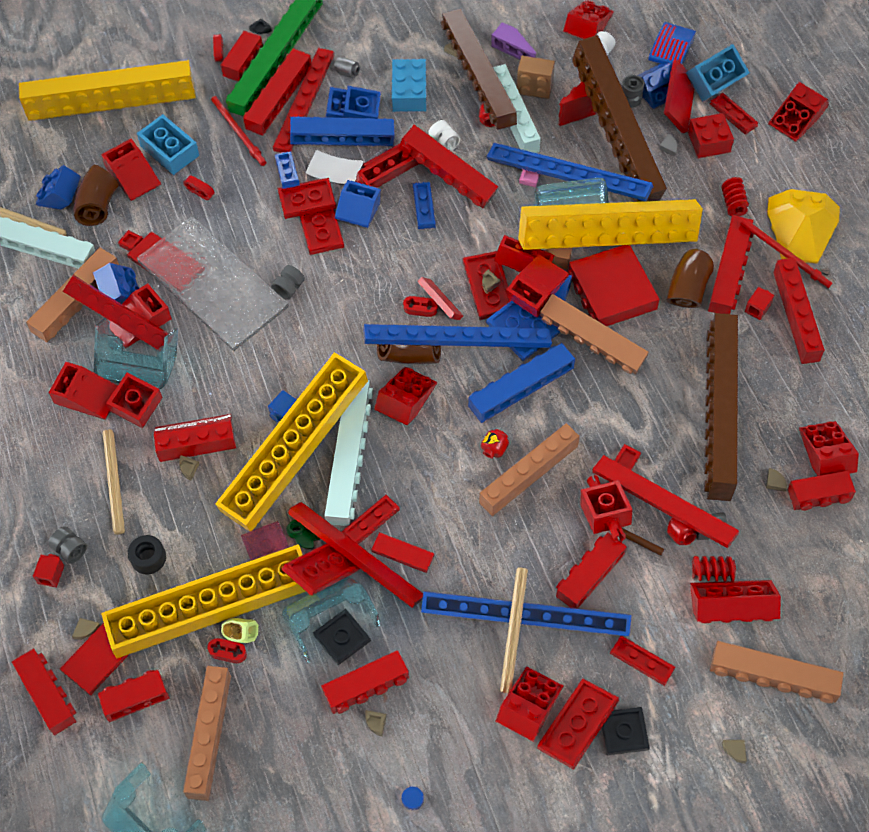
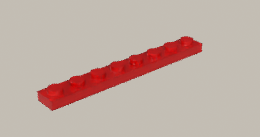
(305, 96)

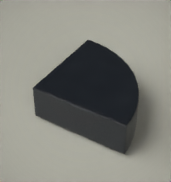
(260, 27)

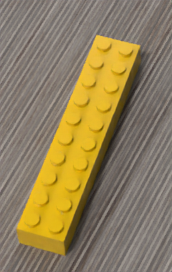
(107, 90)
(609, 224)
(292, 442)
(201, 603)

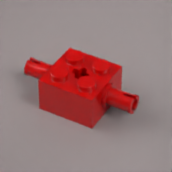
(606, 507)

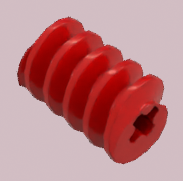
(735, 196)
(713, 568)

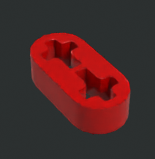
(218, 47)
(198, 187)
(420, 306)
(227, 645)

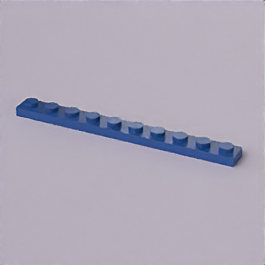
(568, 171)
(457, 336)

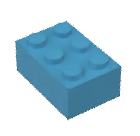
(717, 72)
(408, 85)
(168, 144)

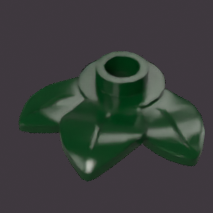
(303, 537)

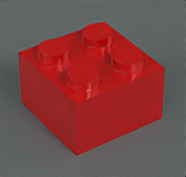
(710, 135)
(134, 400)

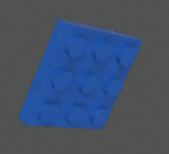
(516, 317)

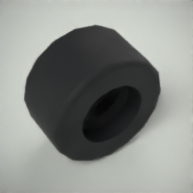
(143, 543)

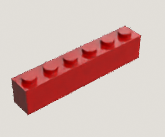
(277, 92)
(448, 166)
(730, 267)
(798, 311)

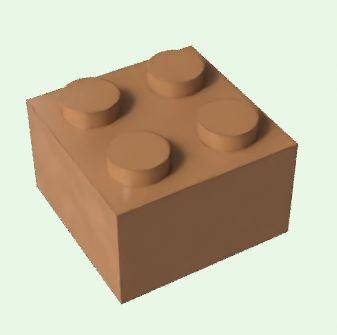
(535, 77)

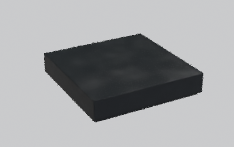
(341, 636)
(625, 732)

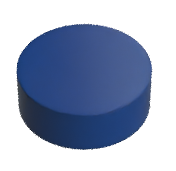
(412, 798)

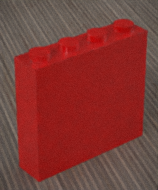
(613, 285)

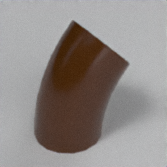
(94, 196)
(690, 279)
(409, 353)

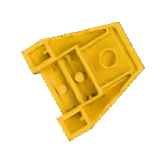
(803, 222)

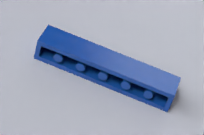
(341, 131)
(521, 382)

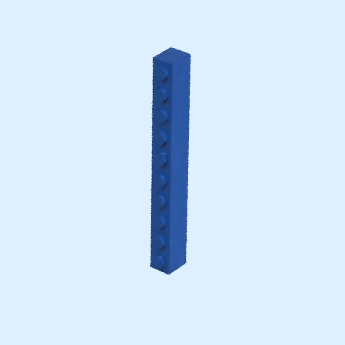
(532, 613)

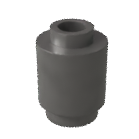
(347, 67)

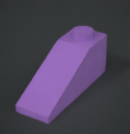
(511, 42)

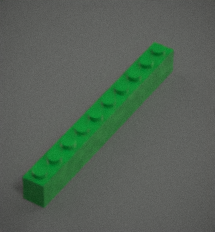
(272, 55)

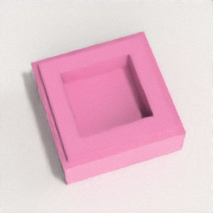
(529, 178)

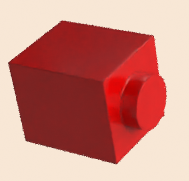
(759, 303)
(48, 570)

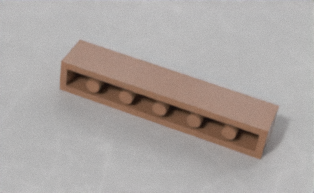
(60, 306)
(594, 334)
(528, 469)
(777, 672)
(207, 733)

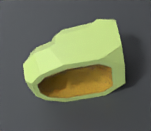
(240, 630)

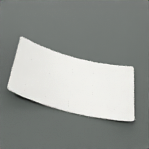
(336, 168)

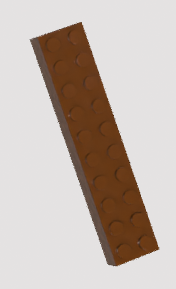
(616, 115)
(722, 407)

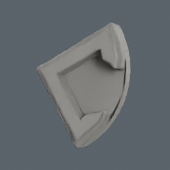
(669, 145)

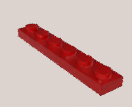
(115, 312)

